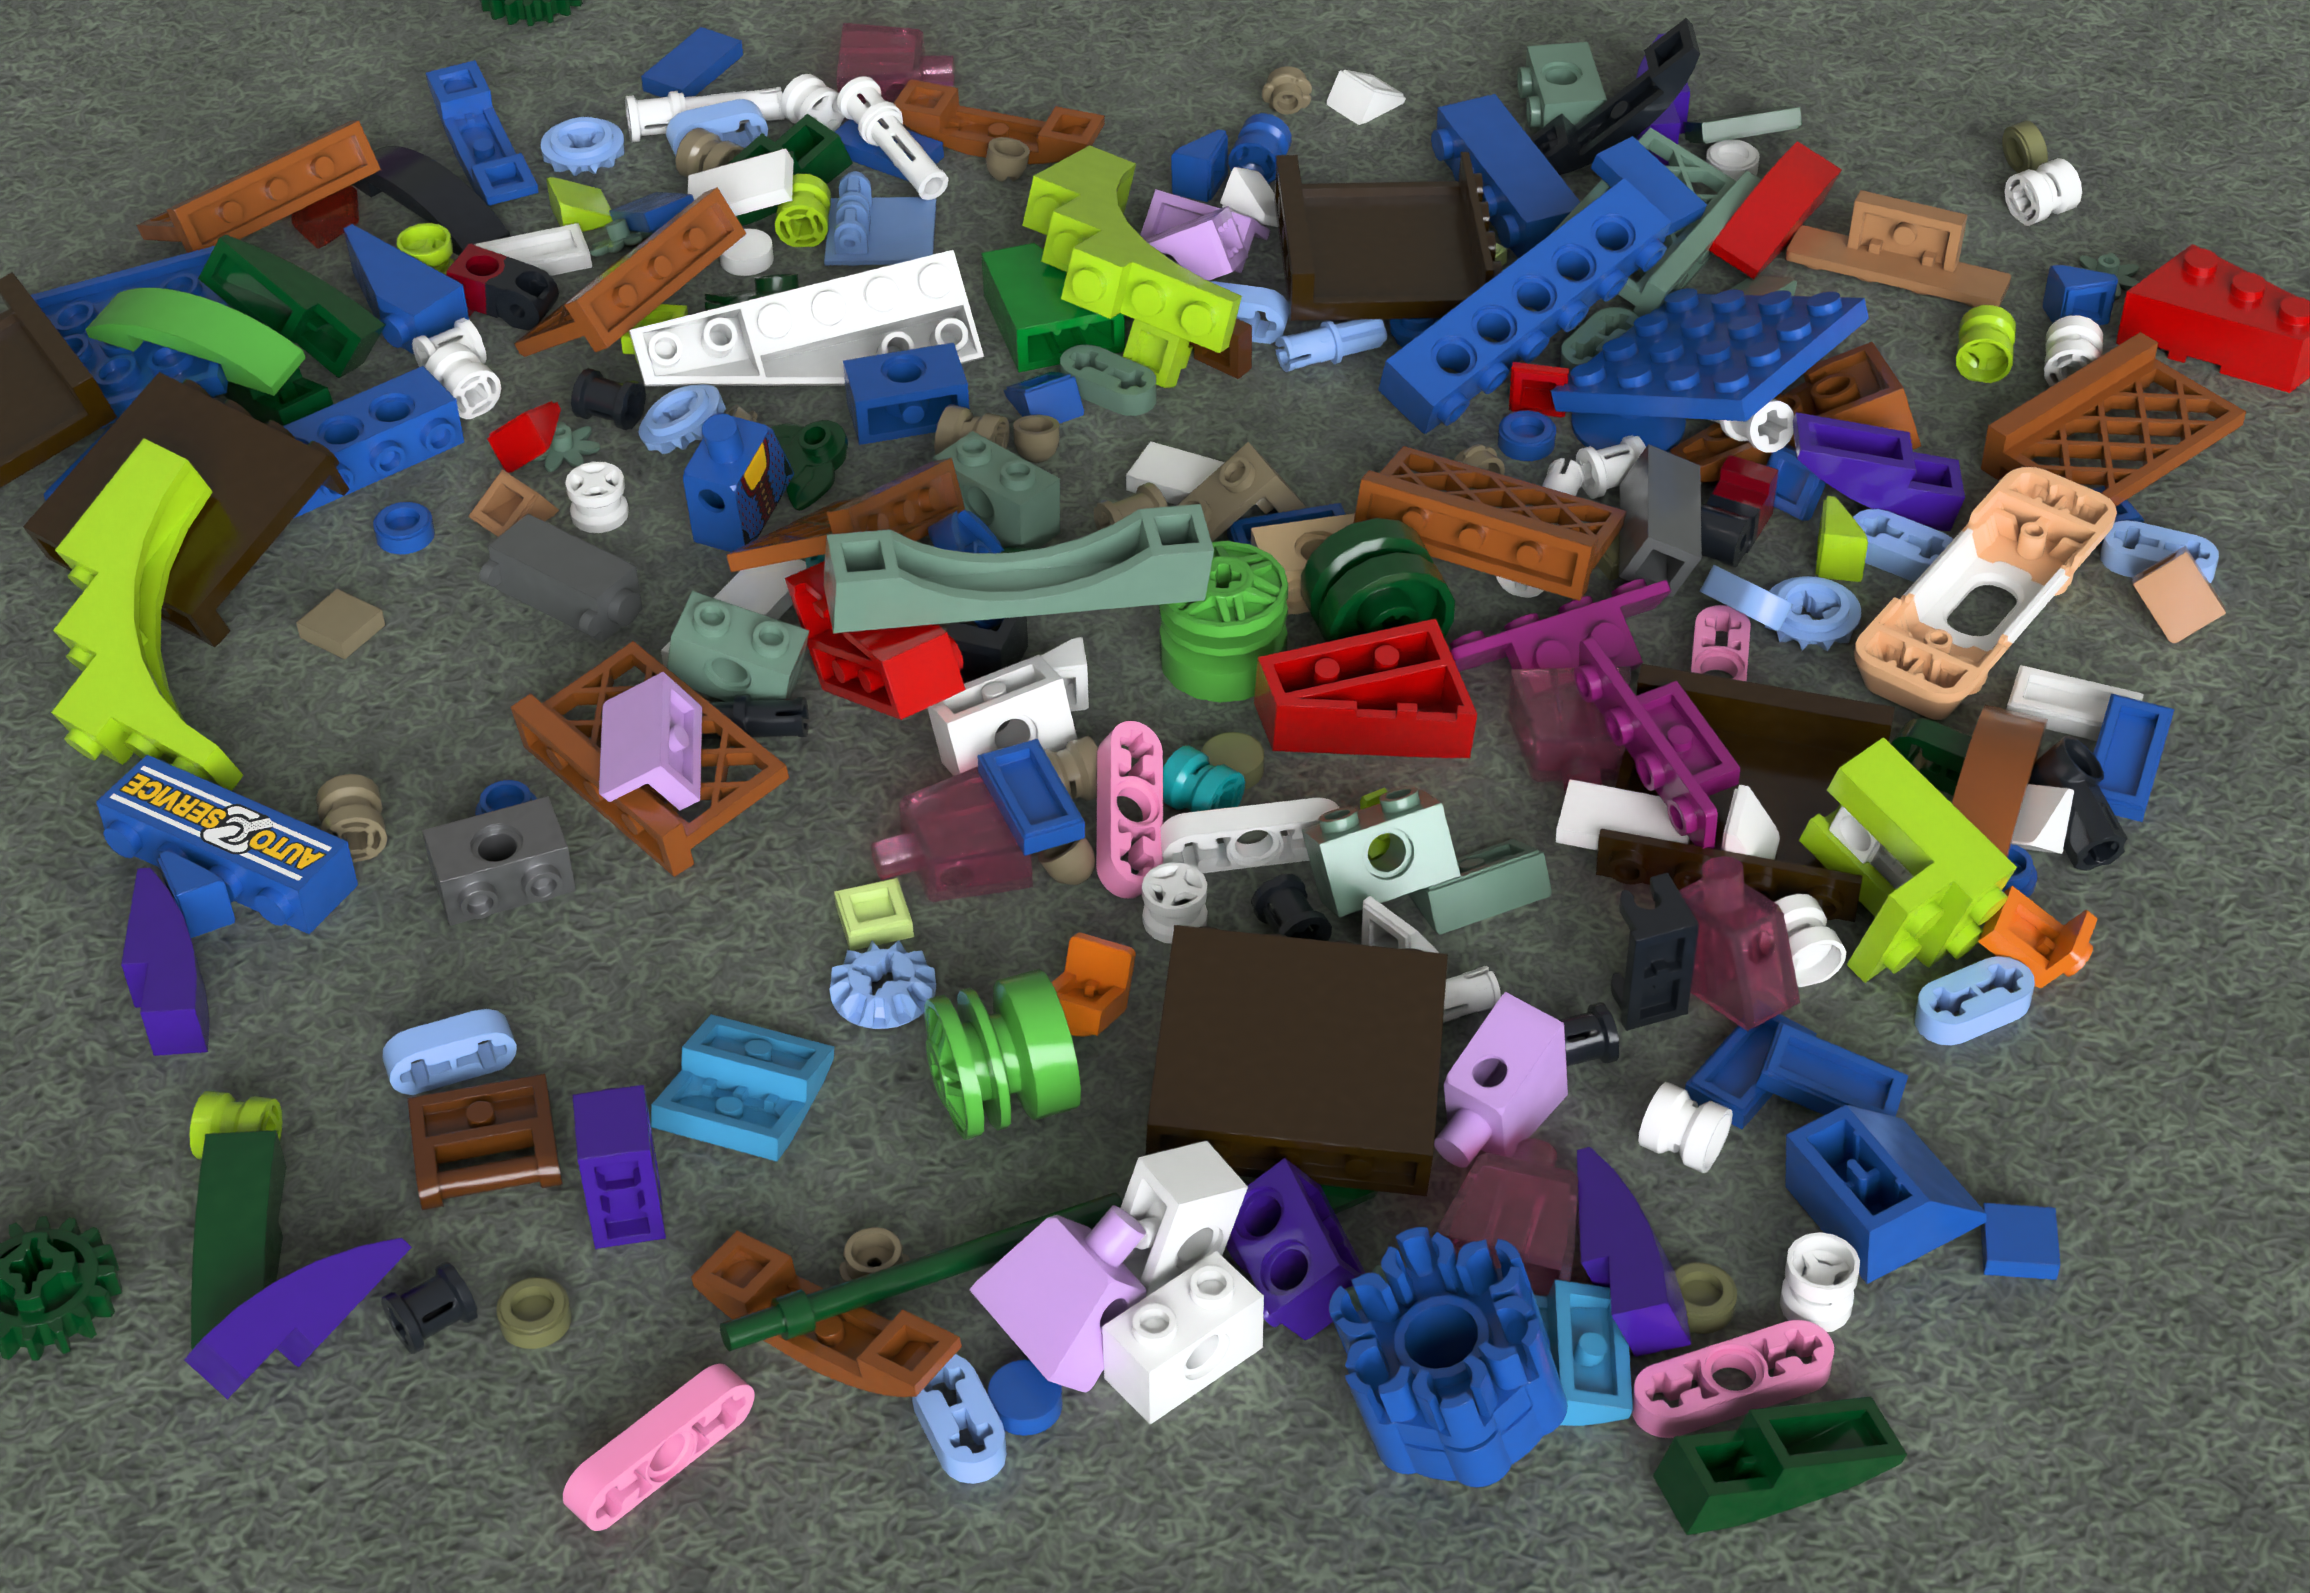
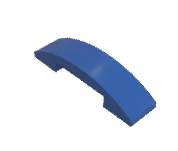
(478, 135)

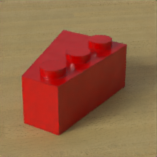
(2224, 317)
(880, 668)
(1368, 696)

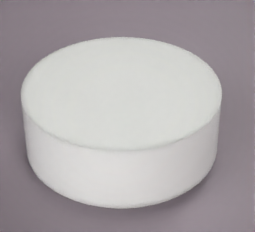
(1733, 158)
(749, 254)

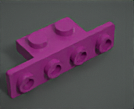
(1556, 639)
(1666, 738)

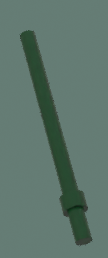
(798, 1313)

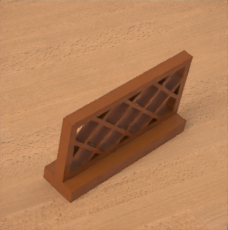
(267, 190)
(641, 278)
(2080, 406)
(902, 505)
(1473, 533)
(643, 812)

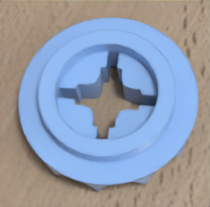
(582, 145)
(679, 417)
(1823, 599)
(896, 1001)

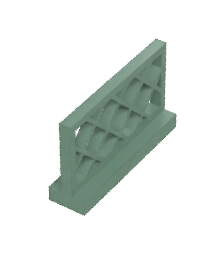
(1689, 251)

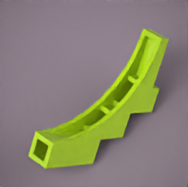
(1109, 263)
(123, 565)

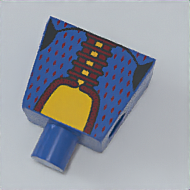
(734, 481)

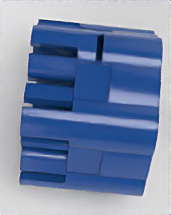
(1449, 1359)

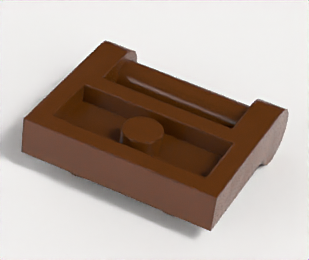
(483, 1123)

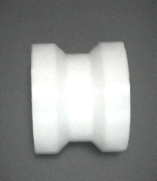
(811, 96)
(597, 497)
(1173, 896)

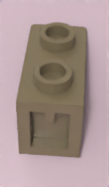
(1237, 487)

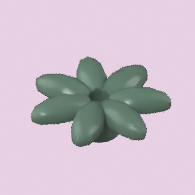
(618, 237)
(2111, 264)
(568, 446)

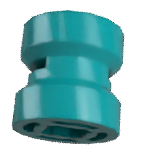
(1197, 785)

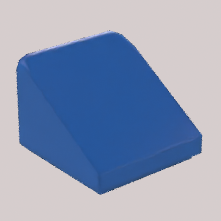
(1200, 166)
(2079, 293)
(1048, 395)
(197, 893)

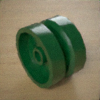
(1374, 580)

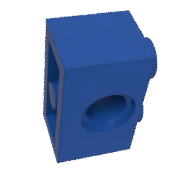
(903, 391)

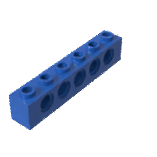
(1615, 220)
(382, 430)

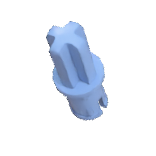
(1329, 342)

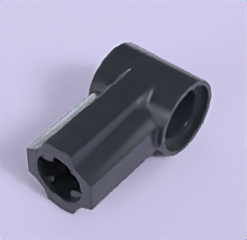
(2092, 829)

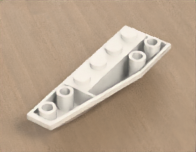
(810, 330)

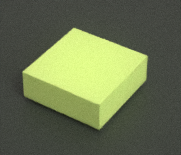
(874, 914)

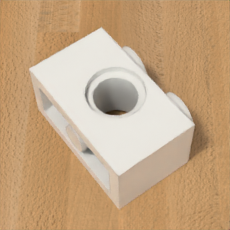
(1024, 693)
(1187, 1208)
(1183, 1337)

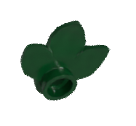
(764, 286)
(814, 456)

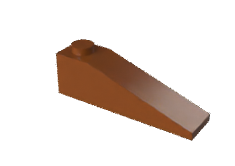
(1845, 387)

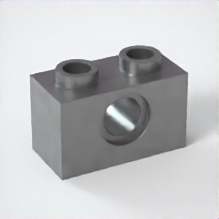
(499, 860)

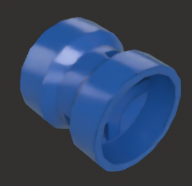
(1259, 143)

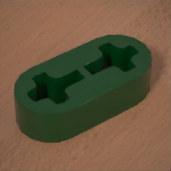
(1941, 751)

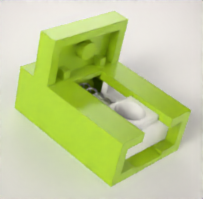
(1920, 861)

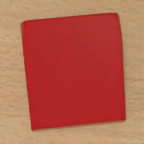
(1533, 385)
(525, 436)

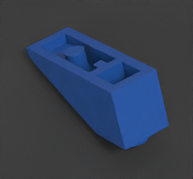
(403, 290)

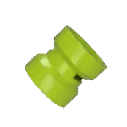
(806, 217)
(428, 244)
(1986, 344)
(222, 1114)

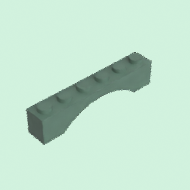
(896, 582)

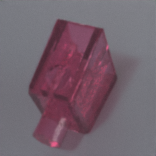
(889, 58)
(1559, 730)
(954, 842)
(1741, 947)
(1523, 1204)

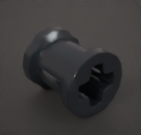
(608, 399)
(1291, 909)
(1599, 1032)
(429, 1307)

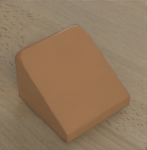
(507, 503)

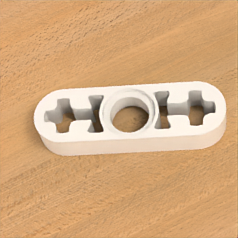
(1207, 826)

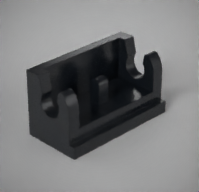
(1657, 957)

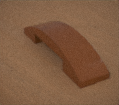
(936, 113)
(1998, 771)
(850, 1347)

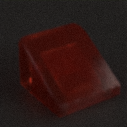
(327, 217)

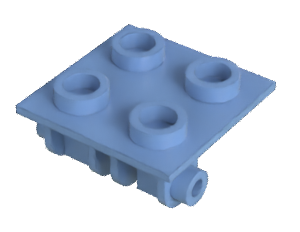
(877, 228)

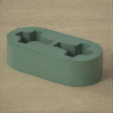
(1590, 337)
(1110, 379)

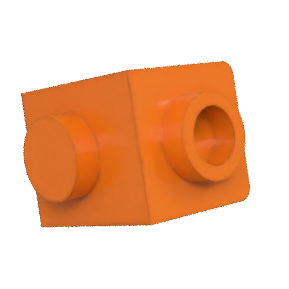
(2038, 939)
(1094, 983)

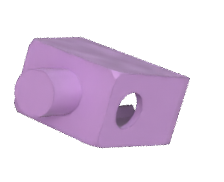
(1204, 245)
(1503, 1082)
(1061, 1291)

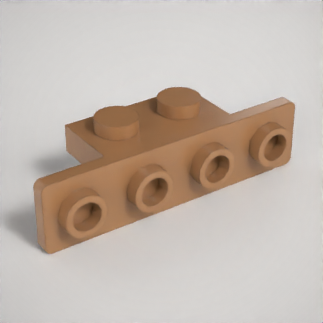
(1903, 248)

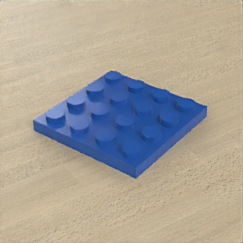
(1711, 355)
(119, 371)

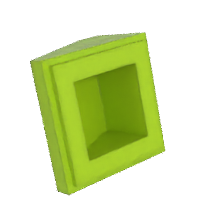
(578, 204)
(1840, 544)

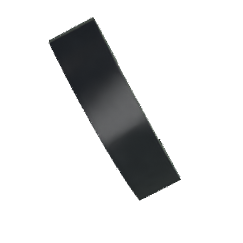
(1630, 110)
(433, 195)

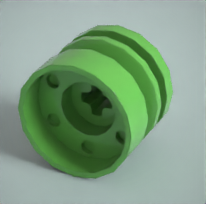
(1215, 643)
(988, 1057)

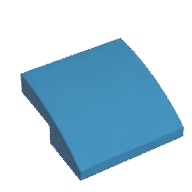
(742, 1087)
(1587, 1353)

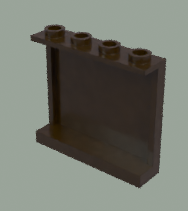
(1382, 245)
(44, 387)
(256, 481)
(1788, 756)
(1301, 1057)

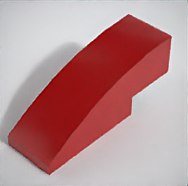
(1775, 210)

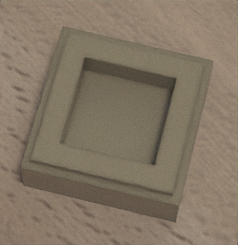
(340, 623)

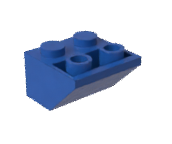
(1876, 1188)

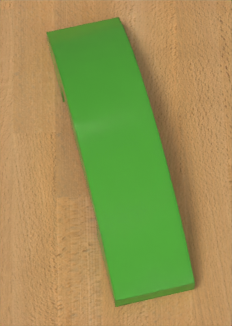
(202, 328)

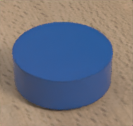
(1526, 436)
(404, 528)
(1024, 1398)

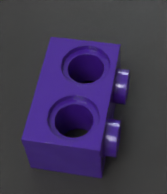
(618, 1166)
(1292, 1249)

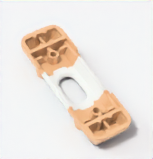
(2019, 538)

